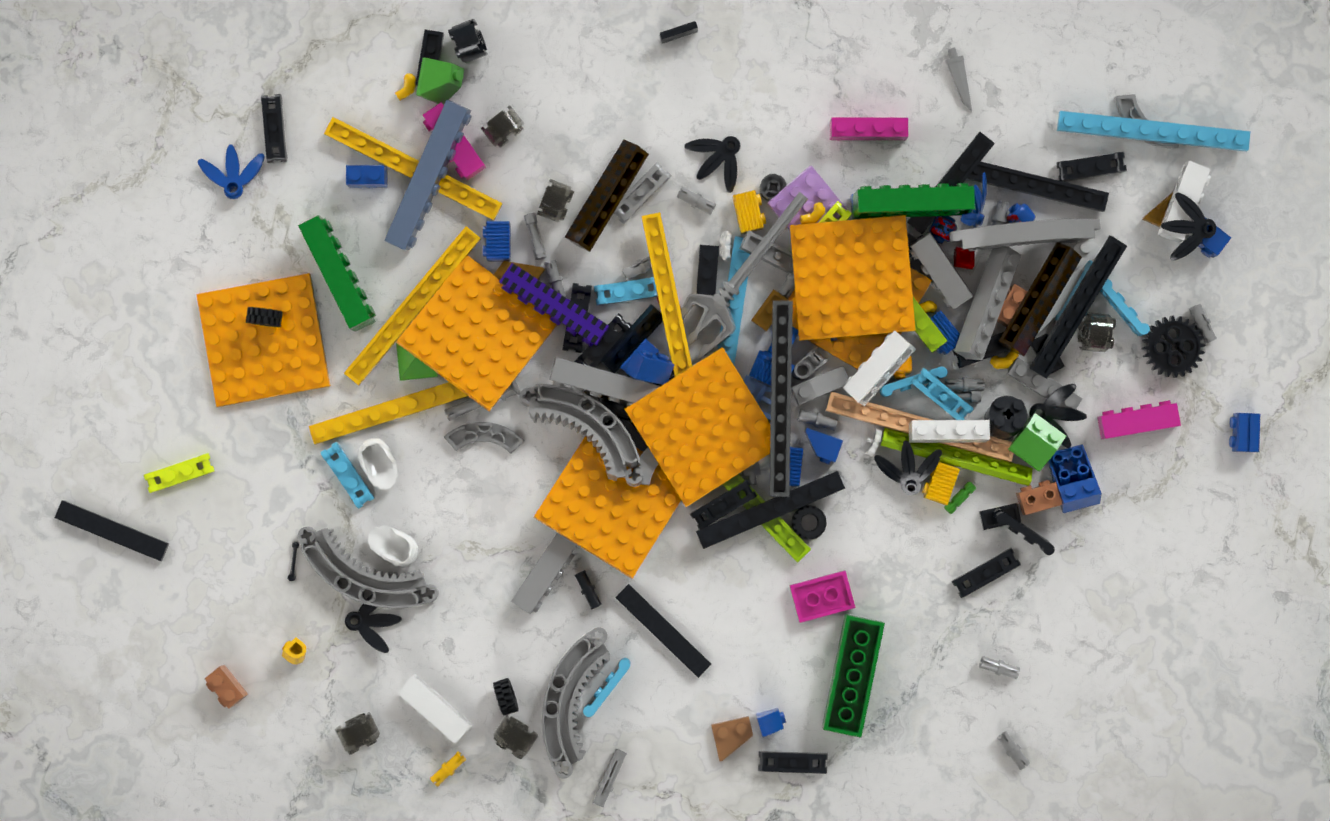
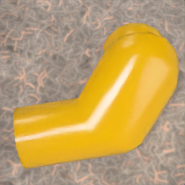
(408, 88)
(815, 216)

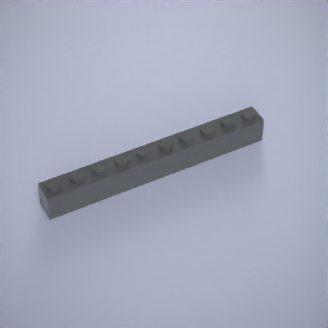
(780, 398)

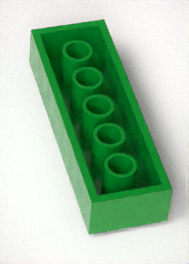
(913, 202)
(336, 273)
(853, 675)

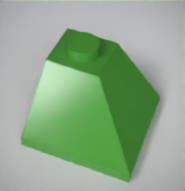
(439, 80)
(412, 367)

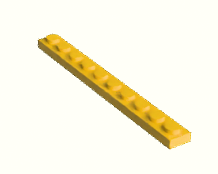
(407, 165)
(666, 292)
(411, 306)
(385, 412)

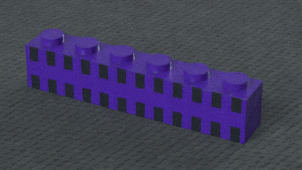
(554, 304)

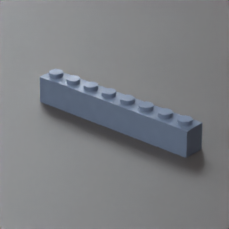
(428, 175)

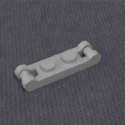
(641, 192)

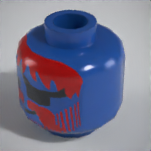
(1020, 213)
(941, 227)

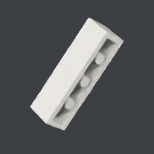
(1190, 183)
(879, 368)
(949, 431)
(434, 709)

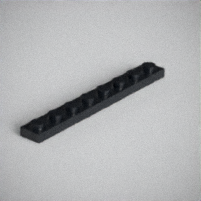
(1041, 186)
(1078, 306)
(770, 510)

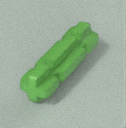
(960, 497)

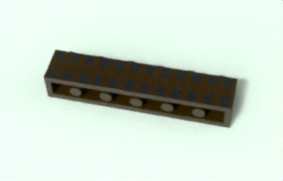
(606, 195)
(1040, 298)

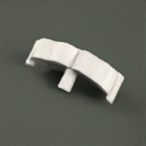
(724, 251)
(875, 441)

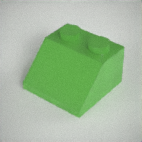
(1037, 442)

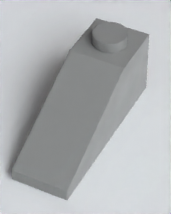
(819, 385)

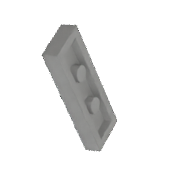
(776, 255)

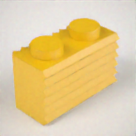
(748, 211)
(941, 483)

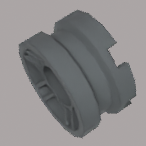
(771, 179)

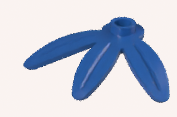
(233, 180)
(976, 217)

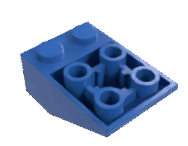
(1074, 479)

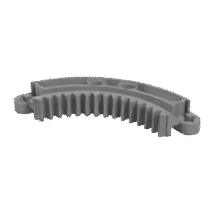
(1026, 233)
(611, 441)
(387, 590)
(559, 726)

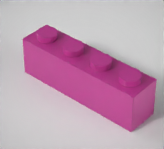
(869, 128)
(465, 157)
(1138, 421)

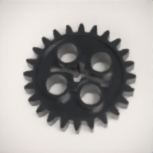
(1184, 333)

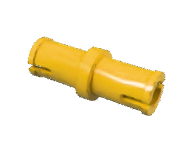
(448, 768)

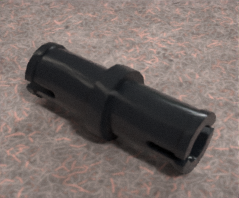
(588, 589)

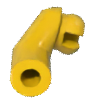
(929, 306)
(1003, 362)

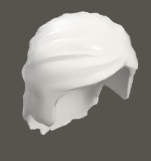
(378, 463)
(393, 545)

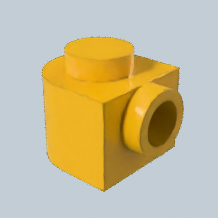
(294, 651)

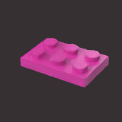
(822, 596)

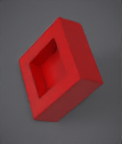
(964, 258)

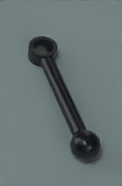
(291, 577)

